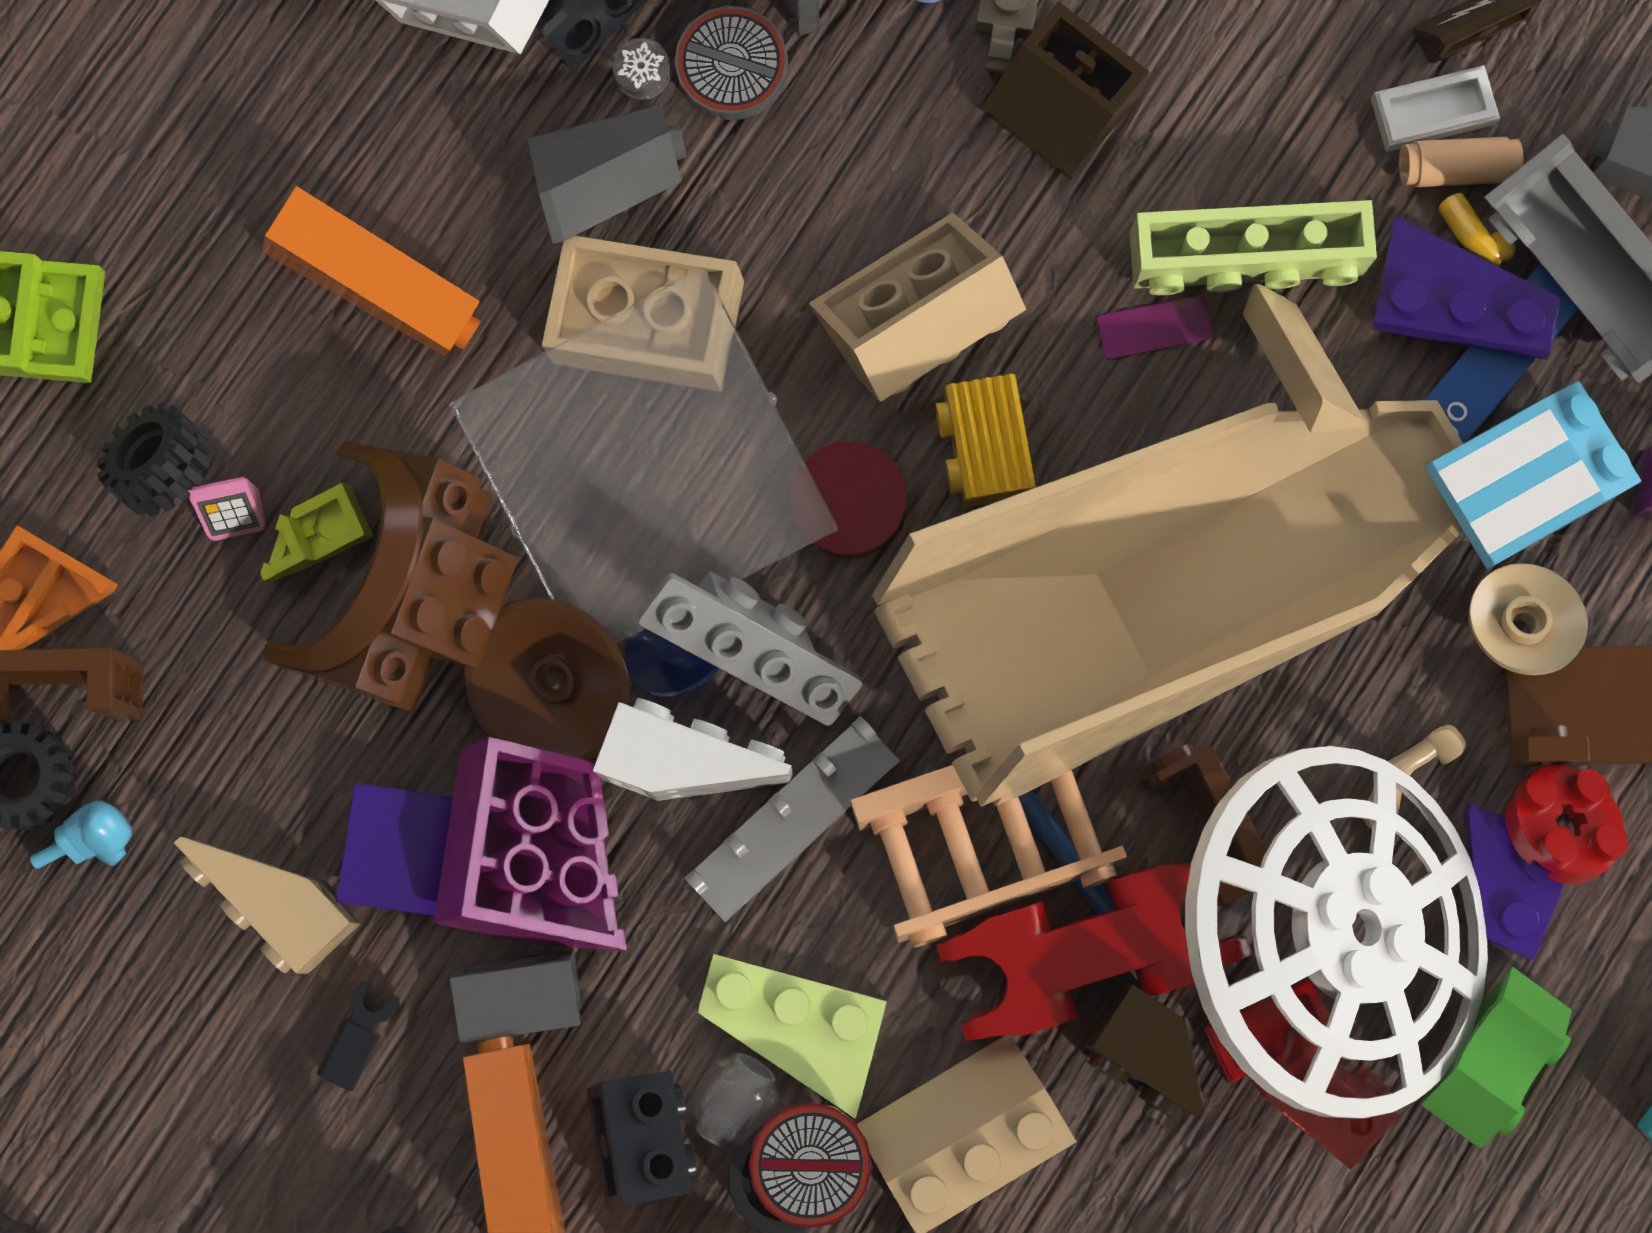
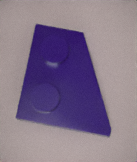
(1513, 893)

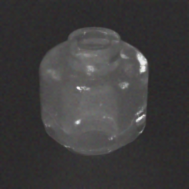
(733, 1099)

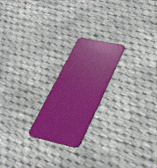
(1155, 327)

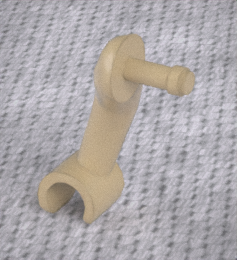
(1444, 743)

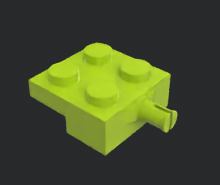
(48, 317)

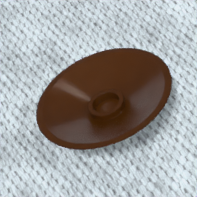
(548, 679)

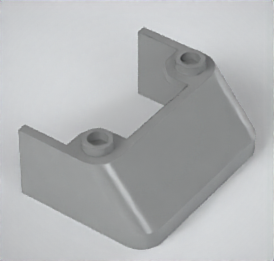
(1585, 247)

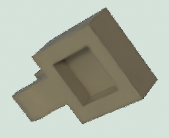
(1005, 21)

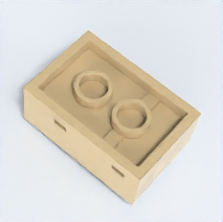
(608, 276)

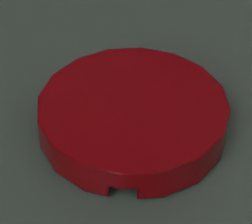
(862, 496)

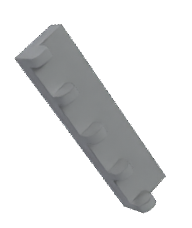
(792, 819)

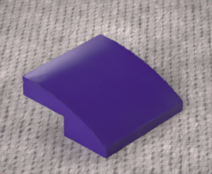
(394, 849)

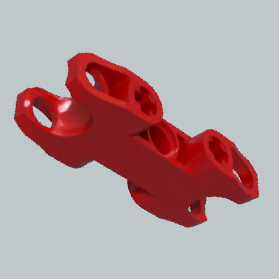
(1048, 962)

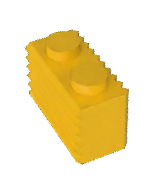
(986, 440)

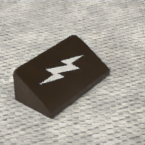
(1469, 25)

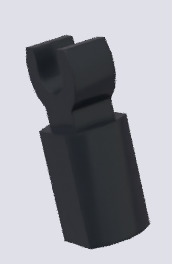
(356, 1039)

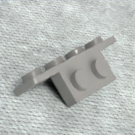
(751, 641)

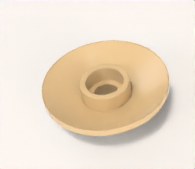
(1541, 601)

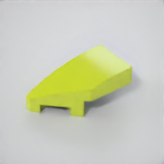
(317, 532)

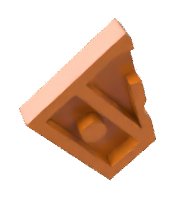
(42, 589)

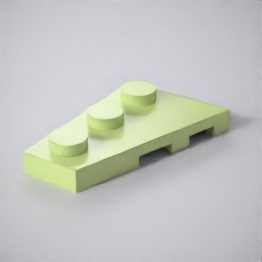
(797, 1024)

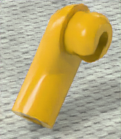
(1472, 233)

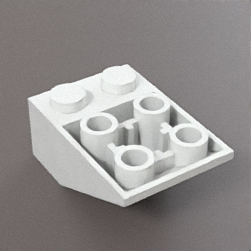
(671, 761)

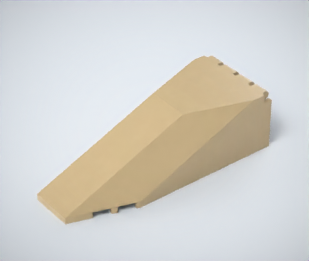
(1157, 582)

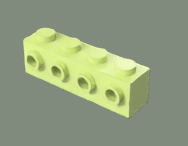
(1252, 246)

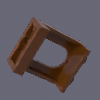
(111, 678)
(1208, 786)

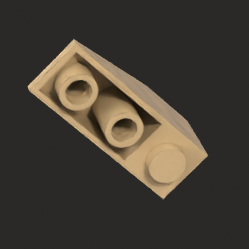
(286, 908)

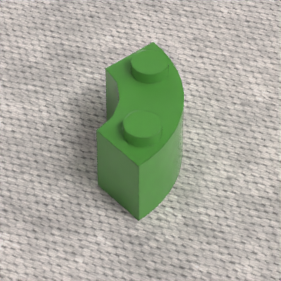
(1510, 1043)

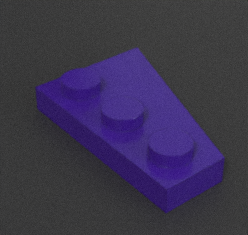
(1459, 298)

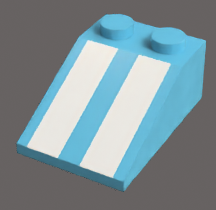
(1533, 474)

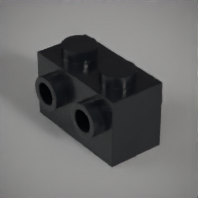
(635, 1139)

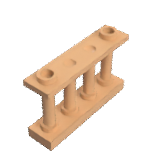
(942, 795)

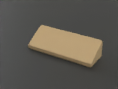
(1300, 363)

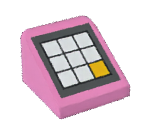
(228, 508)

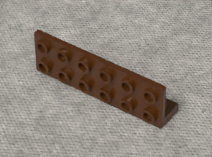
(1585, 712)

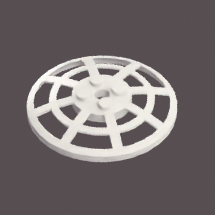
(1324, 934)

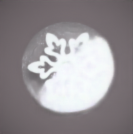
(641, 68)

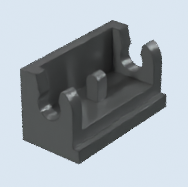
(516, 996)

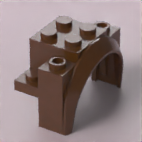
(425, 591)

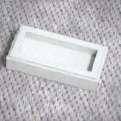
(1435, 108)

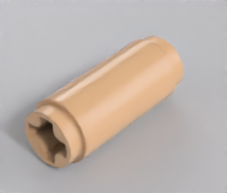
(1459, 161)

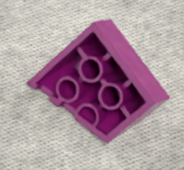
(528, 850)

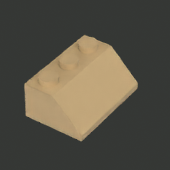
(919, 306)
(965, 1134)

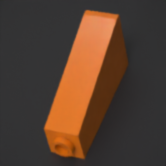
(370, 273)
(511, 1140)

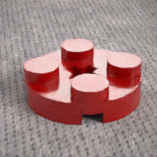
(1586, 802)

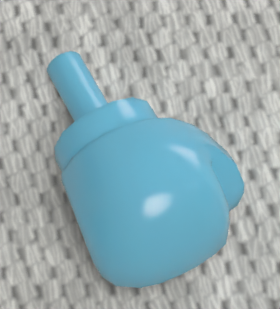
(89, 832)

